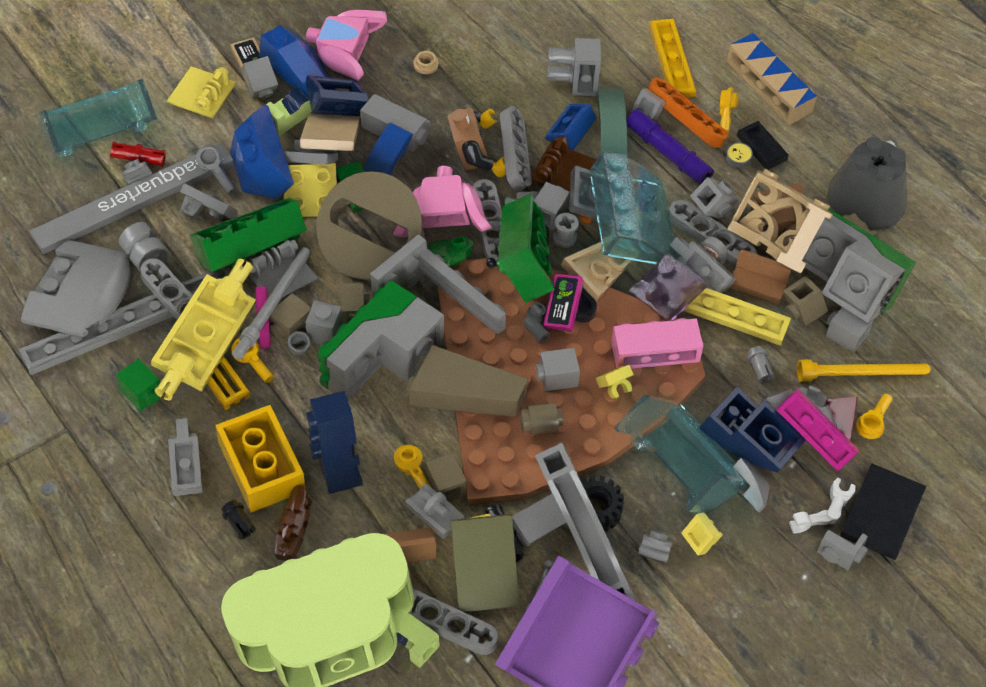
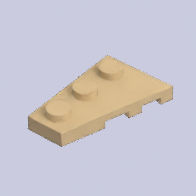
(595, 268)

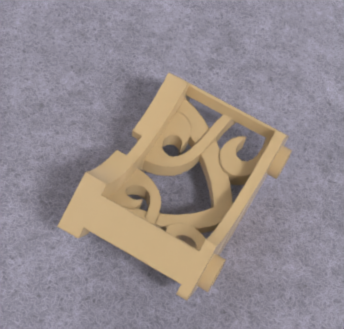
(807, 220)

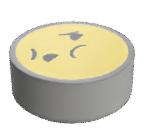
(739, 155)

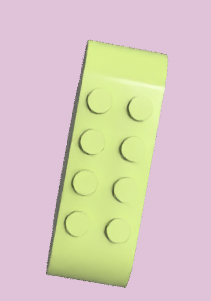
(322, 612)

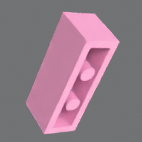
(657, 343)

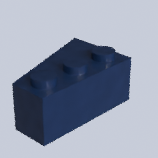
(333, 441)

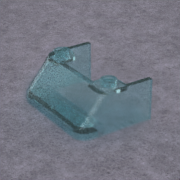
(97, 118)
(685, 450)

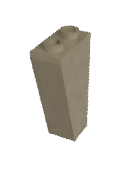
(465, 385)

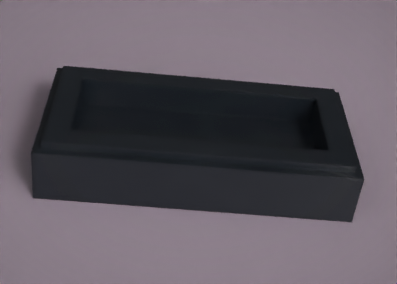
(763, 145)

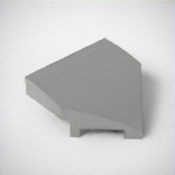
(310, 156)

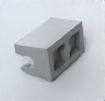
(537, 520)

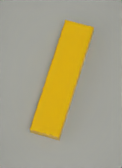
(672, 56)

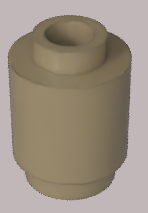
(541, 419)

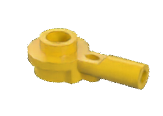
(728, 101)
(252, 358)
(871, 423)
(409, 460)

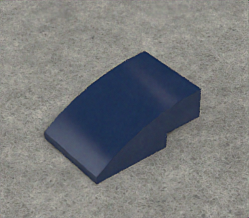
(753, 431)

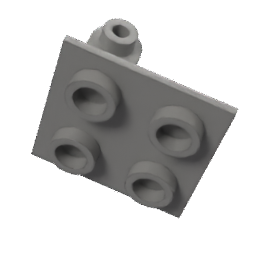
(272, 265)

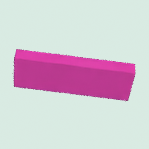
(818, 430)

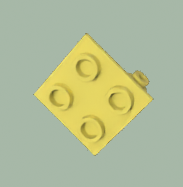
(202, 91)
(311, 186)

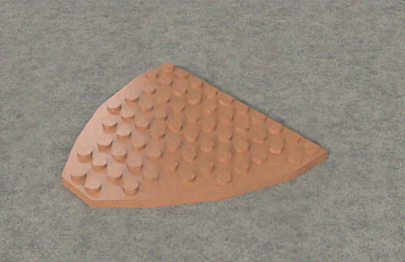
(493, 449)

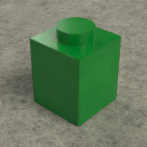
(138, 384)

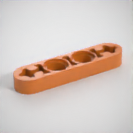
(689, 113)

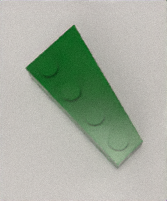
(248, 234)
(524, 248)

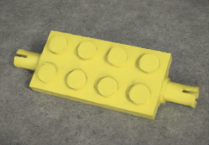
(204, 331)

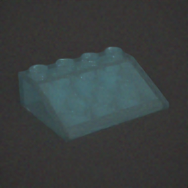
(630, 210)

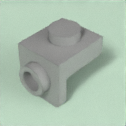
(840, 551)

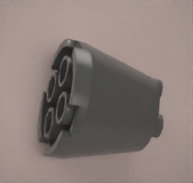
(871, 184)

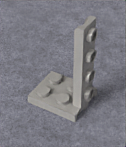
(416, 260)

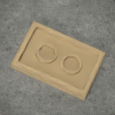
(330, 132)

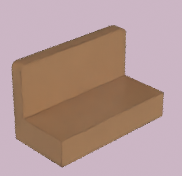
(760, 277)
(416, 544)

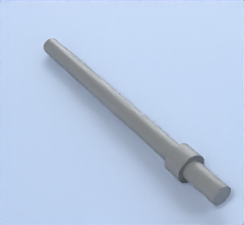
(251, 333)

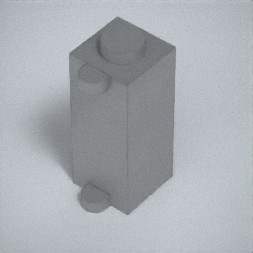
(380, 112)

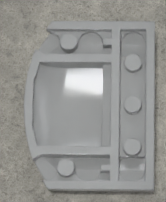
(78, 289)

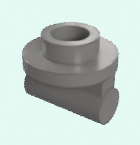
(135, 171)
(655, 546)

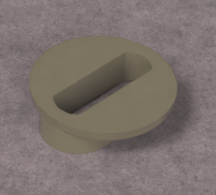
(377, 194)

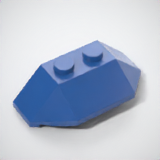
(260, 157)

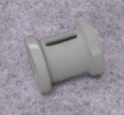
(565, 233)

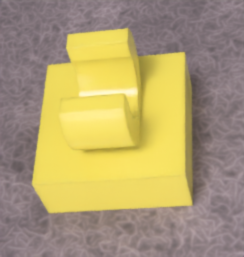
(616, 377)
(701, 533)

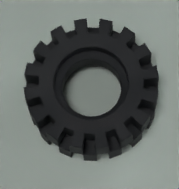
(611, 495)

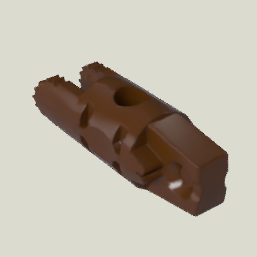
(293, 524)

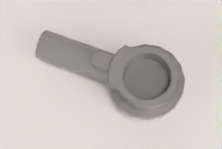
(210, 159)

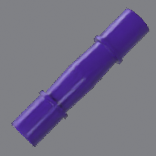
(669, 146)

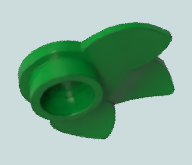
(452, 251)

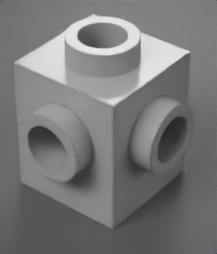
(714, 198)

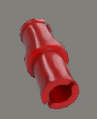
(132, 153)

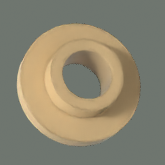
(426, 62)

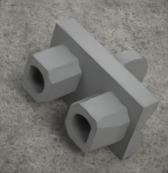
(433, 510)

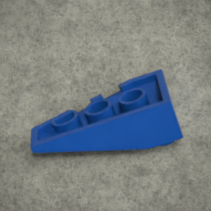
(292, 57)

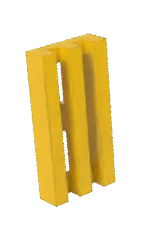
(233, 397)

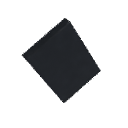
(883, 511)

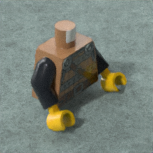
(470, 142)

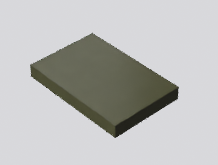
(485, 563)

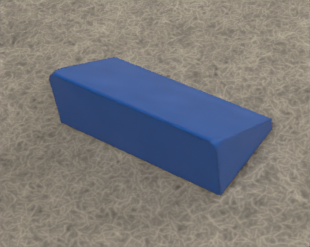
(572, 124)

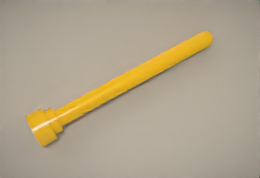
(811, 370)

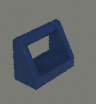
(335, 101)

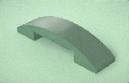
(612, 120)

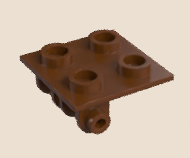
(558, 163)

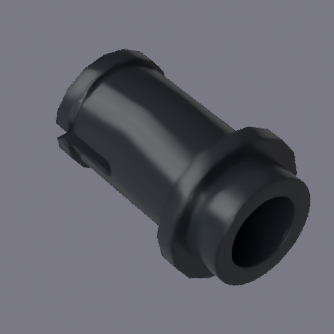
(237, 518)

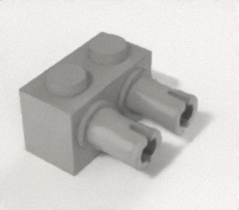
(583, 68)

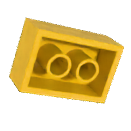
(260, 457)

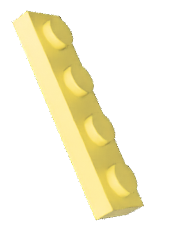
(740, 315)

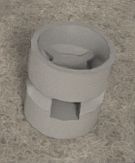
(142, 244)

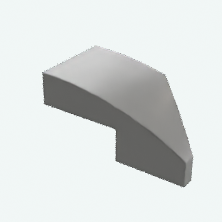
(759, 488)

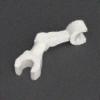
(839, 499)

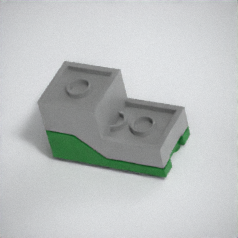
(858, 267)
(386, 331)

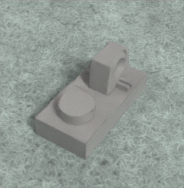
(196, 201)

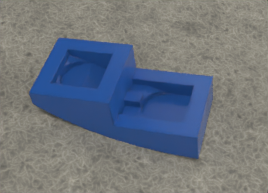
(388, 149)

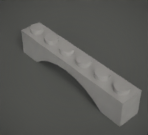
(582, 519)

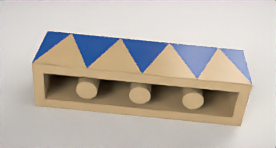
(771, 78)

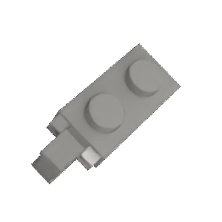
(703, 265)
(185, 460)

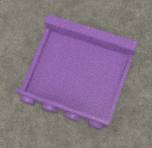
(577, 633)

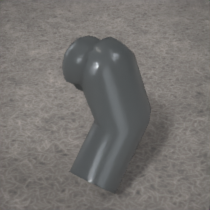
(534, 320)

